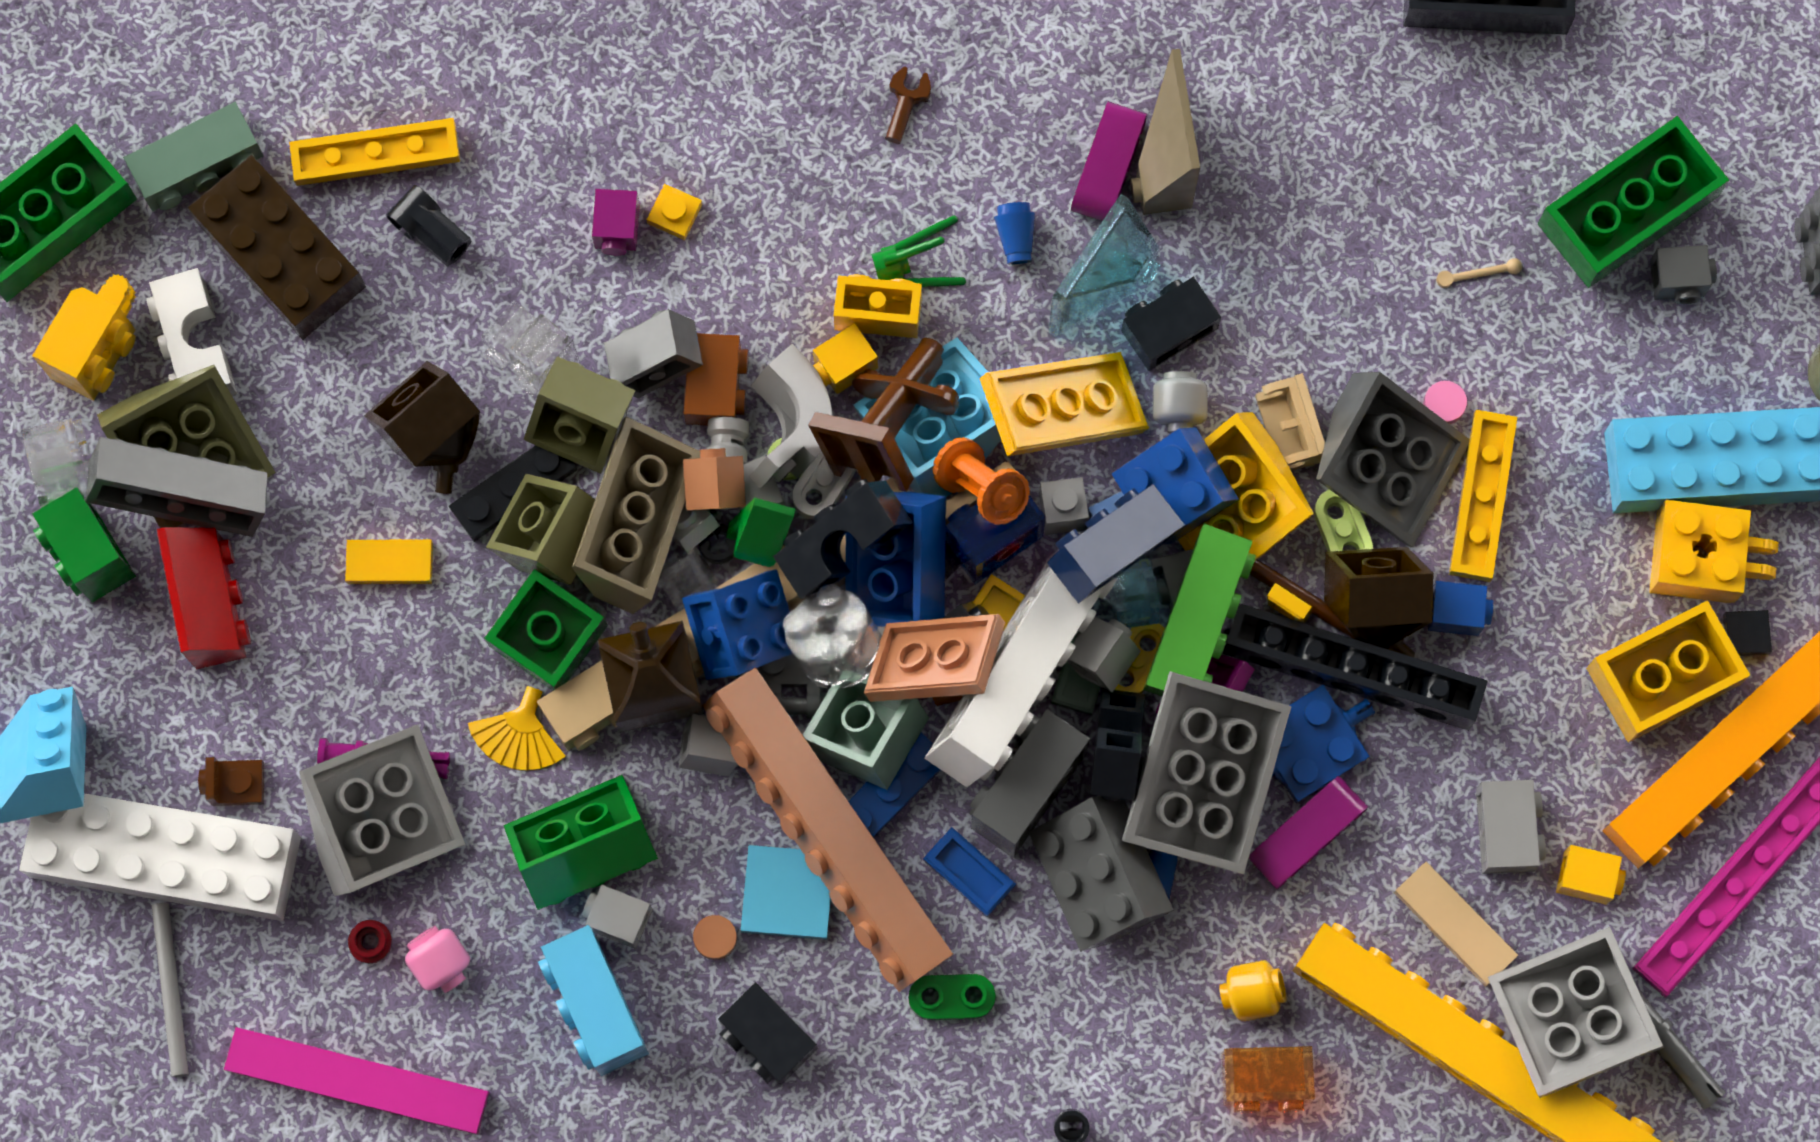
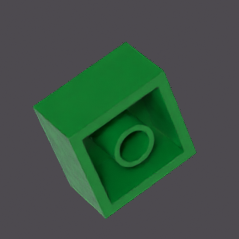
(83, 544)
(546, 631)

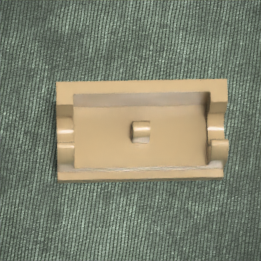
(1292, 421)

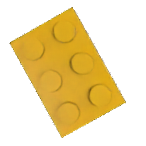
(1667, 671)

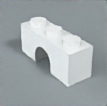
(180, 305)

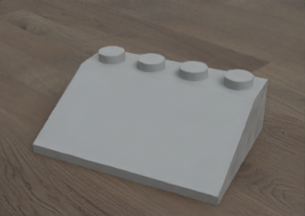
(1206, 773)

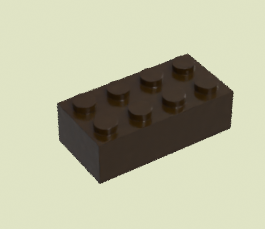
(277, 247)

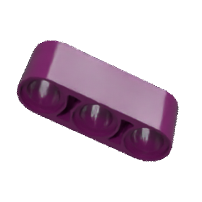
(1108, 161)
(1307, 832)

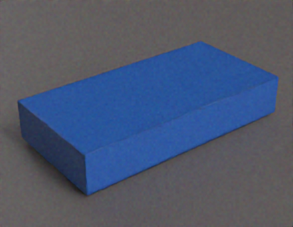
(969, 872)

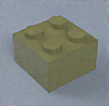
(578, 414)
(543, 528)

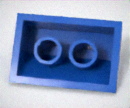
(908, 573)

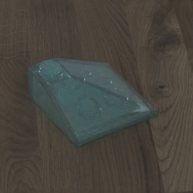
(1107, 270)

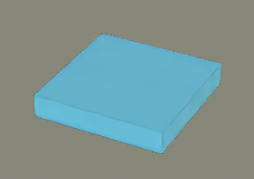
(783, 895)

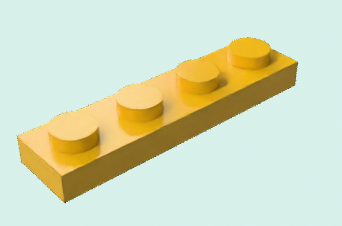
(374, 151)
(1483, 495)

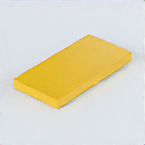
(1063, 403)

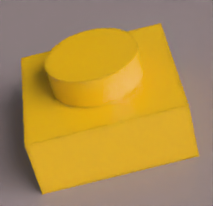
(674, 212)

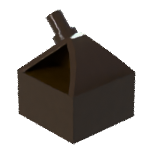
(428, 422)
(1379, 594)
(650, 676)

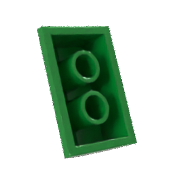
(580, 842)

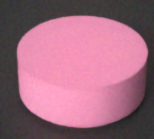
(1446, 400)

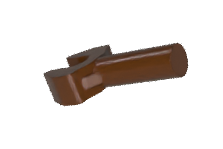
(906, 101)

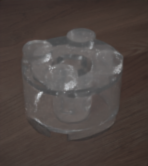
(56, 458)
(833, 637)

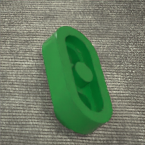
(952, 1000)

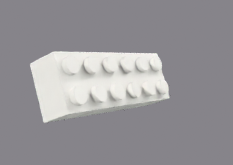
(1027, 655)
(165, 855)

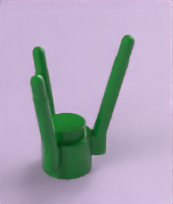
(893, 261)

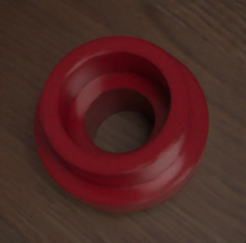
(356, 938)

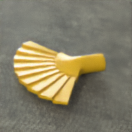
(517, 737)

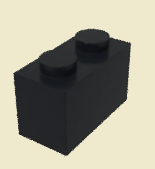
(1170, 322)
(766, 1035)

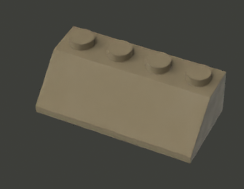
(633, 517)

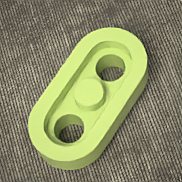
(1344, 531)

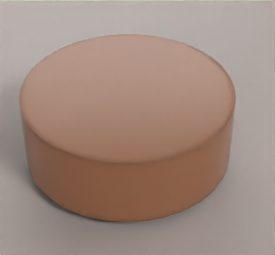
(715, 937)

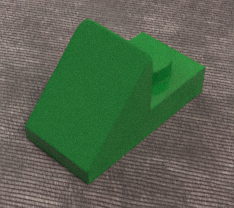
(760, 531)

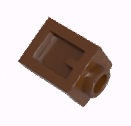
(232, 782)

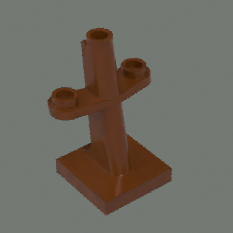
(872, 443)

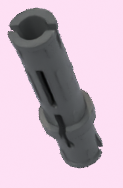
(1683, 1062)

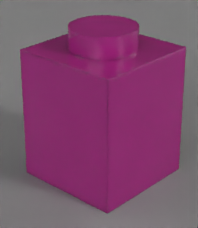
(615, 221)

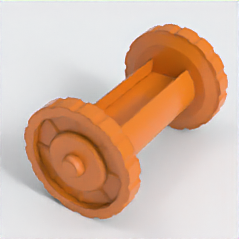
(1000, 493)

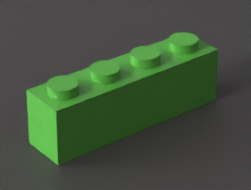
(1201, 607)

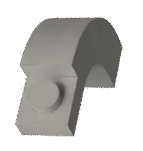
(795, 394)

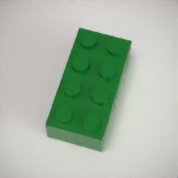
(1632, 201)
(55, 207)

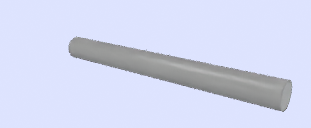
(170, 990)

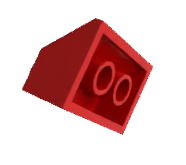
(203, 595)

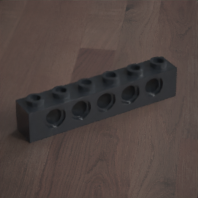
(1355, 667)

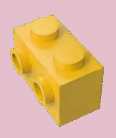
(878, 305)

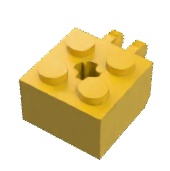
(89, 337)
(1723, 536)

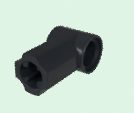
(429, 226)

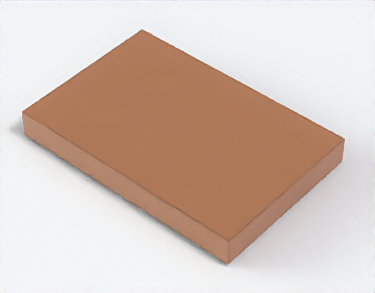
(934, 658)

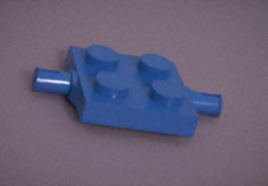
(1319, 743)

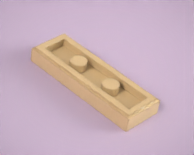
(1455, 923)

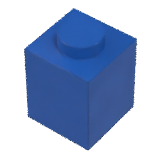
(1460, 608)

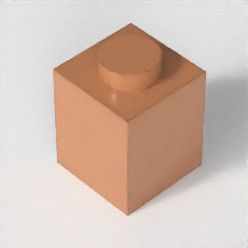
(714, 481)

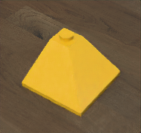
(1267, 491)

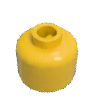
(1253, 990)

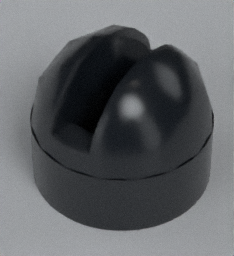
(1071, 1134)

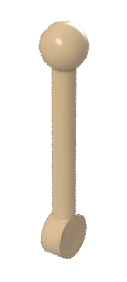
(1446, 278)

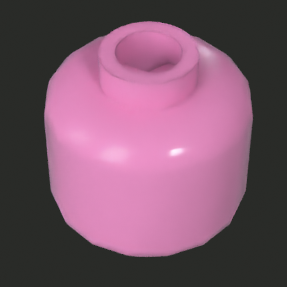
(437, 959)

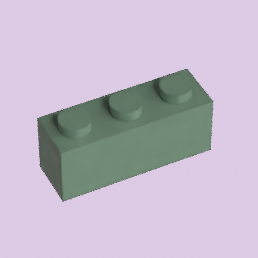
(192, 157)

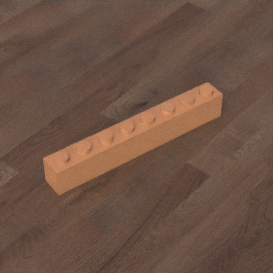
(826, 829)

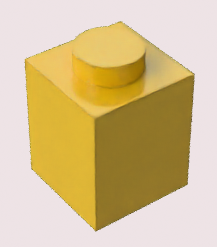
(844, 358)
(1590, 875)

